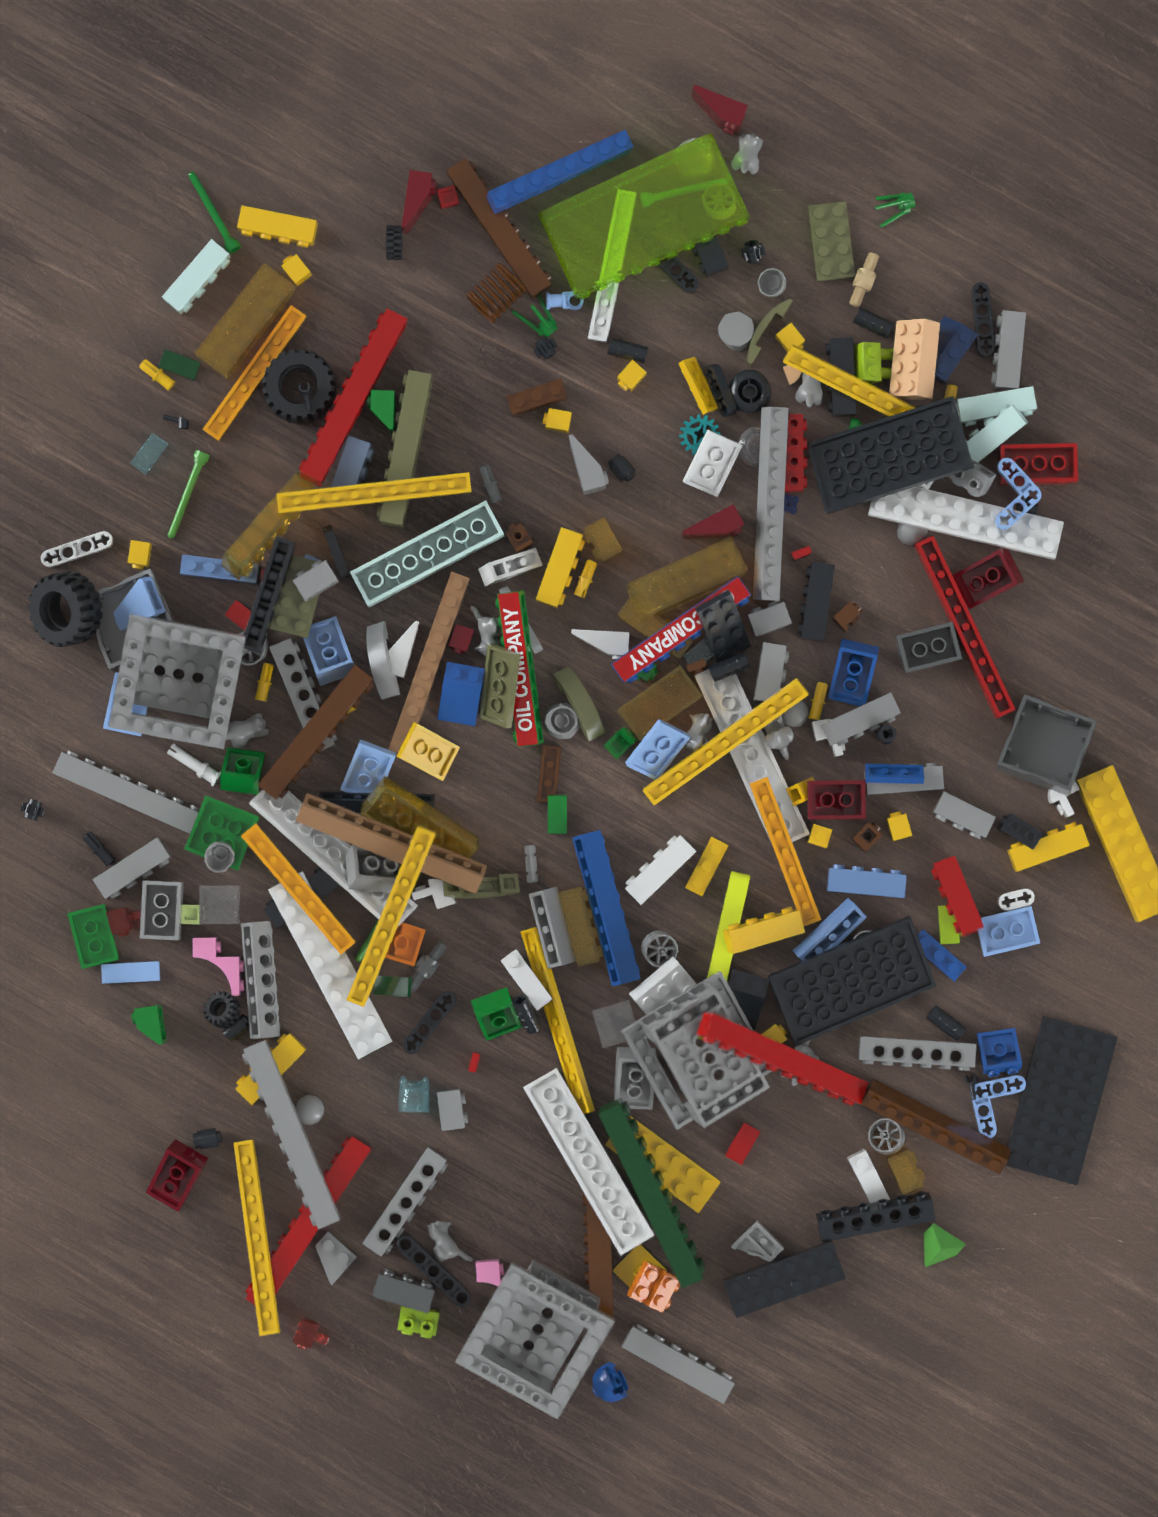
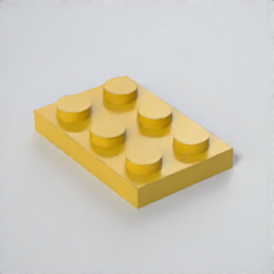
(428, 751)

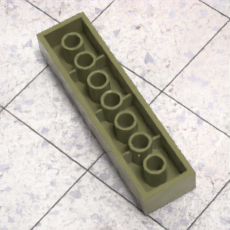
(406, 442)

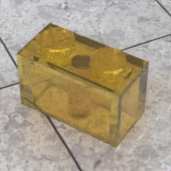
(602, 539)
(905, 1171)

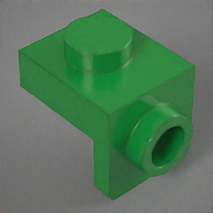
(646, 676)
(620, 742)

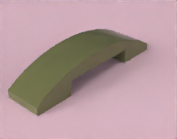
(779, 311)
(580, 702)
(490, 887)

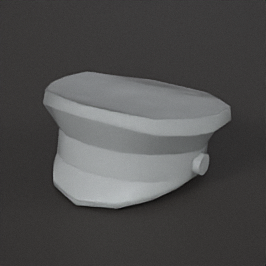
(736, 330)
(561, 721)

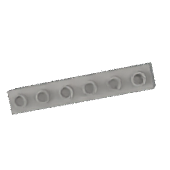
(279, 654)
(255, 986)
(966, 1050)
(373, 1240)

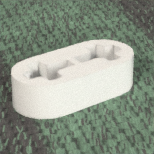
(1017, 904)

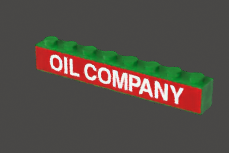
(516, 637)

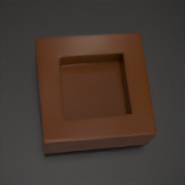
(696, 667)

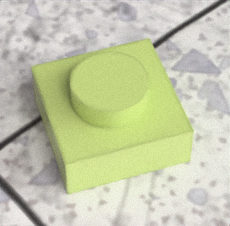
(190, 914)

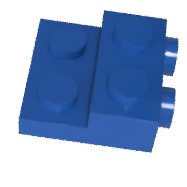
(999, 1052)

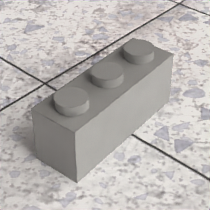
(963, 815)

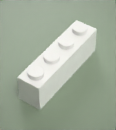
(660, 870)

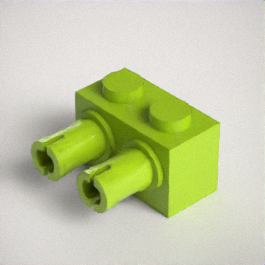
(868, 362)
(418, 1322)

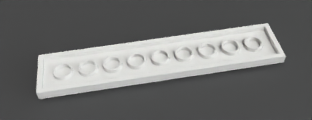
(969, 520)
(753, 756)
(322, 848)
(334, 976)
(588, 1161)

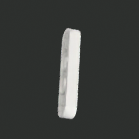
(77, 551)

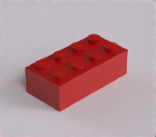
(1041, 463)

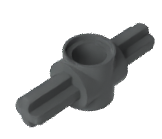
(427, 965)

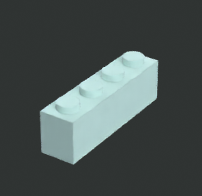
(196, 277)
(987, 406)
(995, 432)

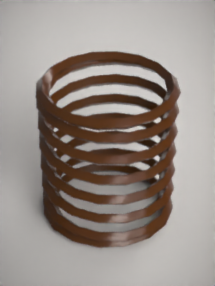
(482, 307)

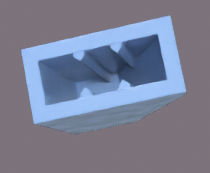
(141, 600)

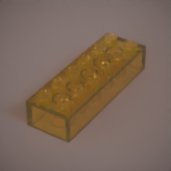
(245, 321)
(262, 532)
(686, 579)
(404, 811)

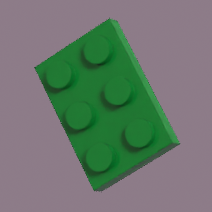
(93, 936)

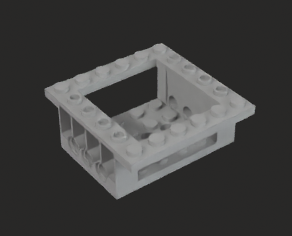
(175, 647)
(674, 1032)
(497, 1346)

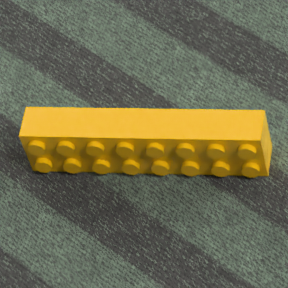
(1122, 840)

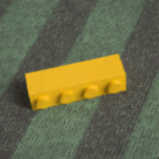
(277, 225)
(559, 568)
(1048, 847)
(764, 930)
(284, 1054)

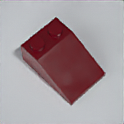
(722, 110)
(418, 195)
(720, 524)
(988, 578)
(836, 800)
(176, 1175)

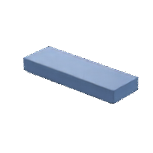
(130, 972)

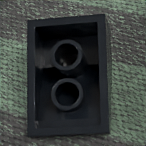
(749, 993)

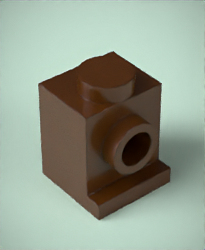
(522, 543)
(847, 615)
(863, 843)

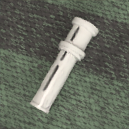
(203, 769)

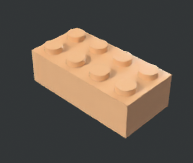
(914, 359)

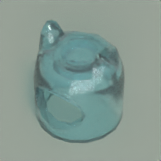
(413, 1095)

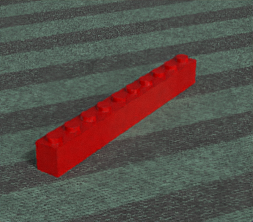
(353, 398)
(964, 627)
(782, 1059)
(302, 1229)

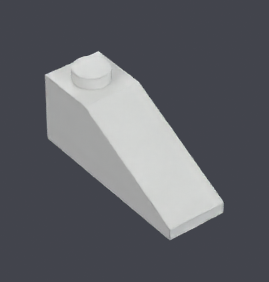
(509, 566)
(608, 642)
(402, 650)
(526, 979)
(867, 1176)

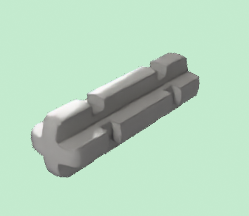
(531, 863)

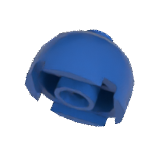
(609, 1384)

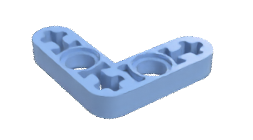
(1022, 491)
(985, 1100)

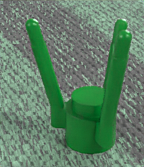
(904, 202)
(546, 326)

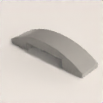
(380, 661)

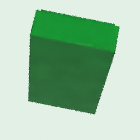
(557, 814)

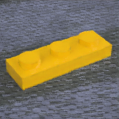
(698, 385)
(706, 866)

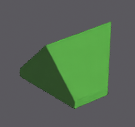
(939, 1245)

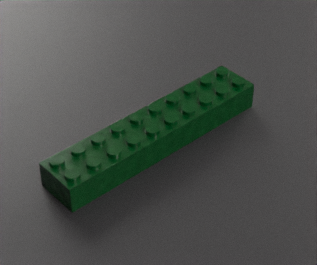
(651, 1192)

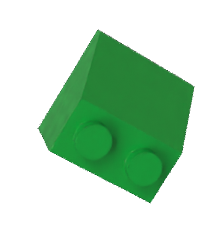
(383, 407)
(242, 771)
(496, 1014)
(150, 1022)

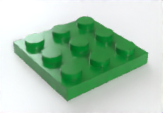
(220, 823)

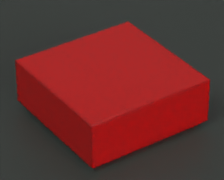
(447, 197)
(801, 553)
(474, 1062)

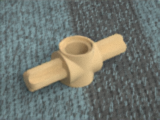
(864, 279)

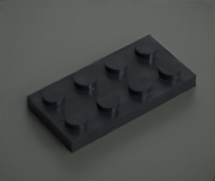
(722, 626)

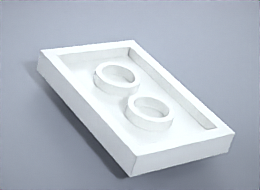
(712, 463)

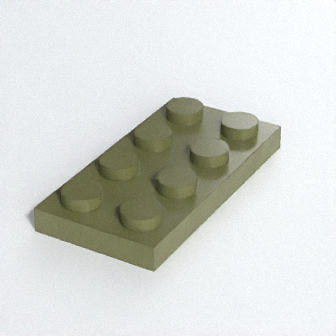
(831, 241)
(292, 612)
(499, 685)

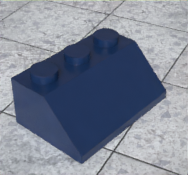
(952, 345)

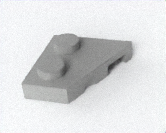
(758, 1242)
(334, 1256)

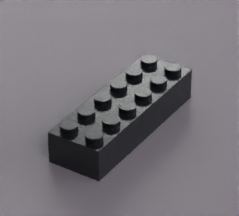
(784, 1278)

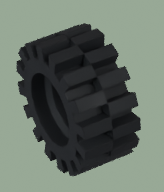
(394, 242)
(213, 1005)

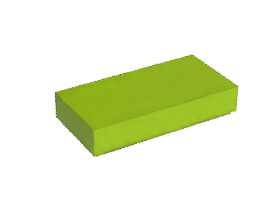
(946, 930)

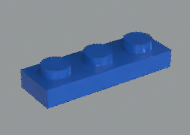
(894, 773)
(940, 956)

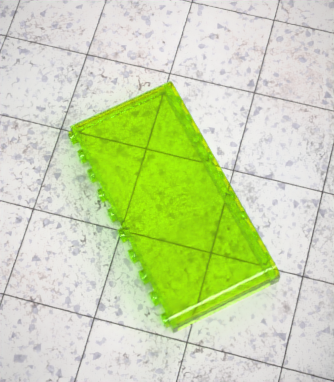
(644, 216)

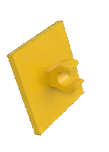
(631, 1264)

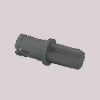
(490, 484)

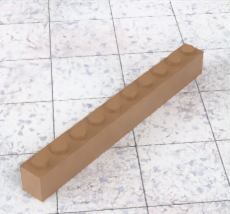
(431, 658)
(388, 842)

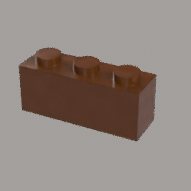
(537, 397)

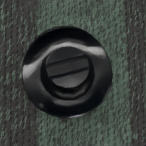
(750, 391)

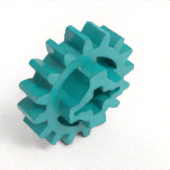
(691, 432)

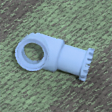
(561, 300)

